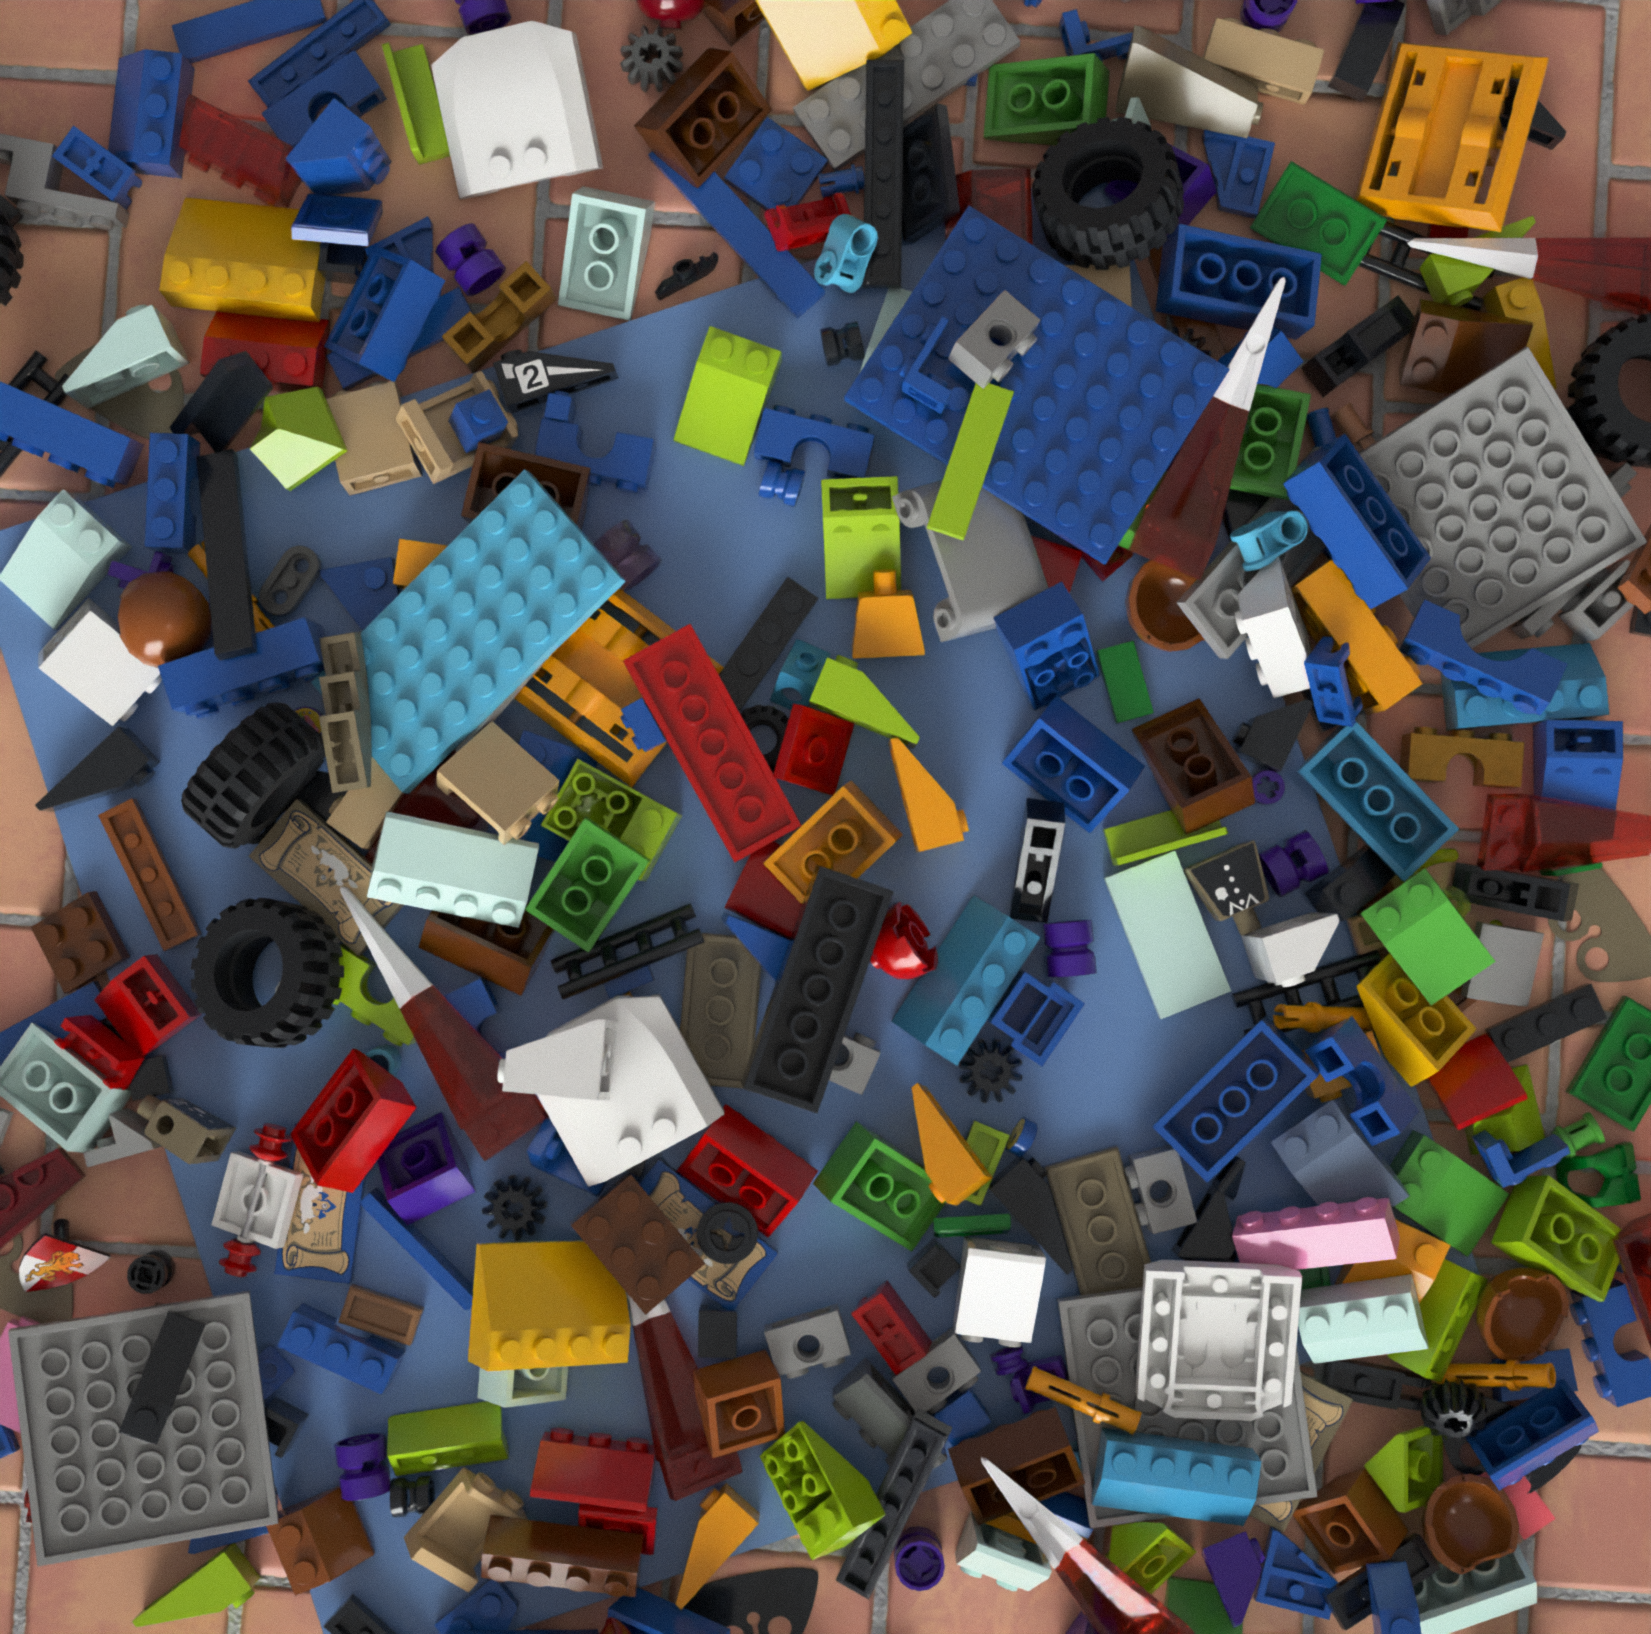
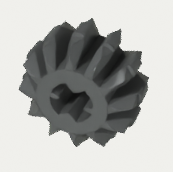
(642, 49)

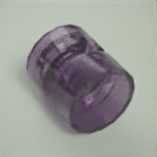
(624, 553)

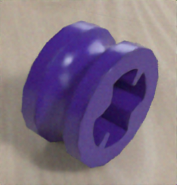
(1271, 776)
(1008, 1360)

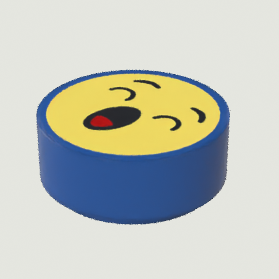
(1022, 1137)

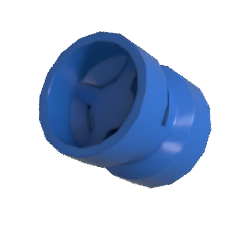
(784, 484)

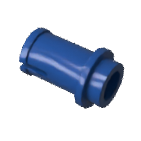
(845, 181)
(1321, 427)

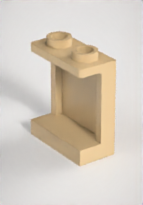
(433, 437)
(374, 441)
(499, 782)
(455, 1526)

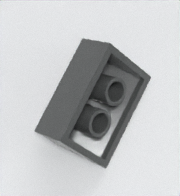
(876, 1408)

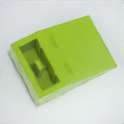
(859, 533)
(615, 807)
(820, 1491)

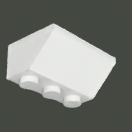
(1274, 630)
(1289, 948)

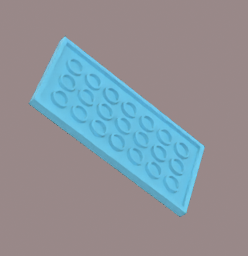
(477, 627)

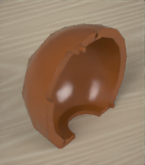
(1154, 609)
(163, 618)
(1521, 1313)
(1469, 1522)

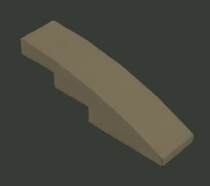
(347, 712)

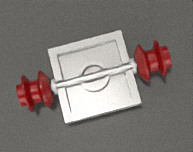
(256, 1200)

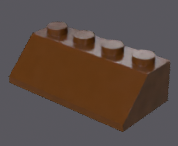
(562, 1556)

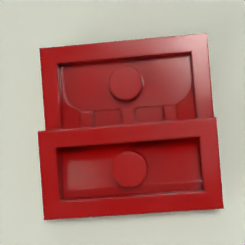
(763, 897)
(1476, 1083)

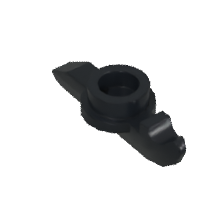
(686, 273)

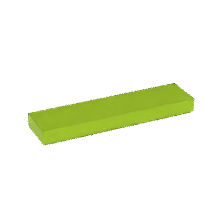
(970, 460)

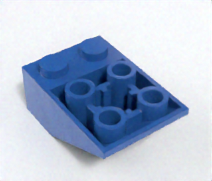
(1048, 645)
(1578, 761)

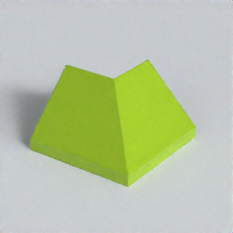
(297, 436)
(1517, 1125)
(1408, 1468)
(1148, 1552)

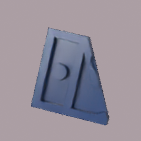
(1238, 170)

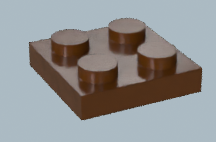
(80, 942)

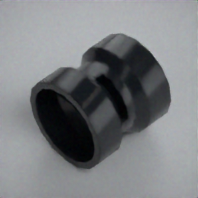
(833, 344)
(159, 1269)
(411, 1495)

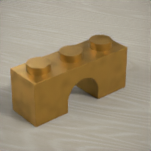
(484, 334)
(1495, 760)

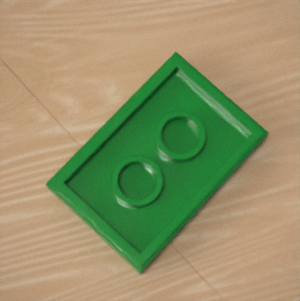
(1319, 219)
(1618, 1067)

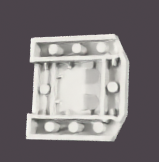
(515, 108)
(654, 1093)
(1217, 1338)

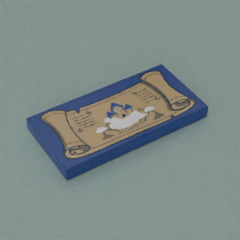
(684, 1207)
(321, 1230)

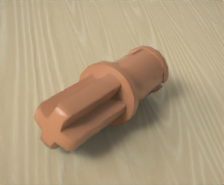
(1353, 427)

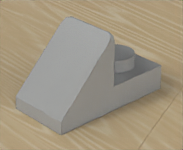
(127, 1140)

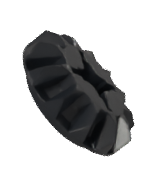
(713, 1244)

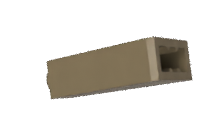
(1185, 87)

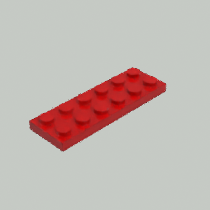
(712, 742)

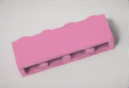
(1318, 1234)

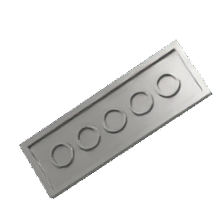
(938, 59)
(1214, 598)

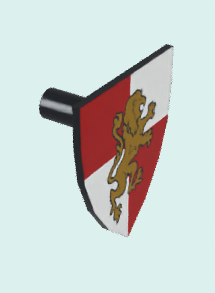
(57, 1260)

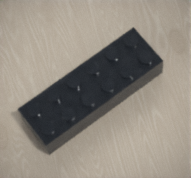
(816, 989)

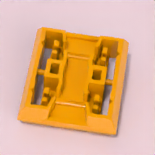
(1447, 132)
(598, 685)

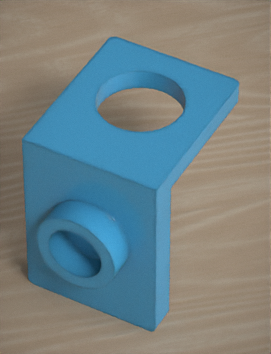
(799, 672)

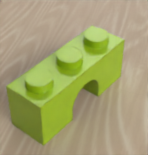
(364, 1006)

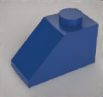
(1392, 1598)

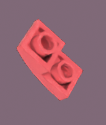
(1529, 1507)

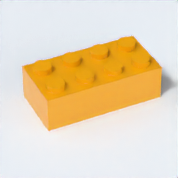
(1375, 664)

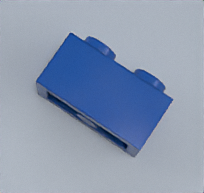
(560, 407)
(643, 725)
(629, 981)

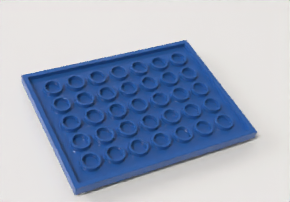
(1092, 401)

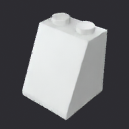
(96, 665)
(564, 1064)
(998, 1291)

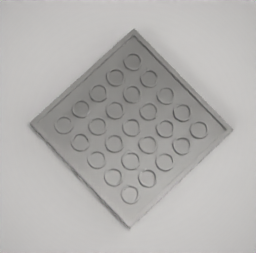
(1501, 499)
(1102, 1356)
(116, 1493)

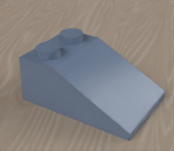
(1336, 1159)

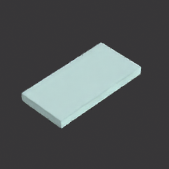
(1167, 934)

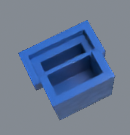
(1035, 1015)

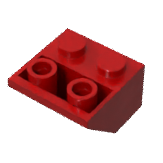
(147, 1004)

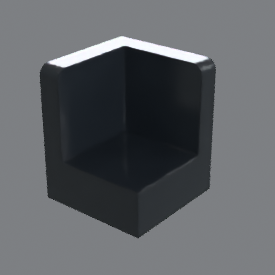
(341, 262)
(933, 1266)
(717, 1333)
(283, 1424)

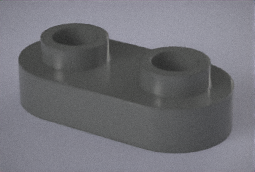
(288, 579)

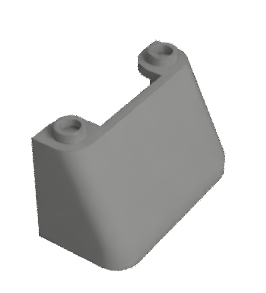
(984, 572)

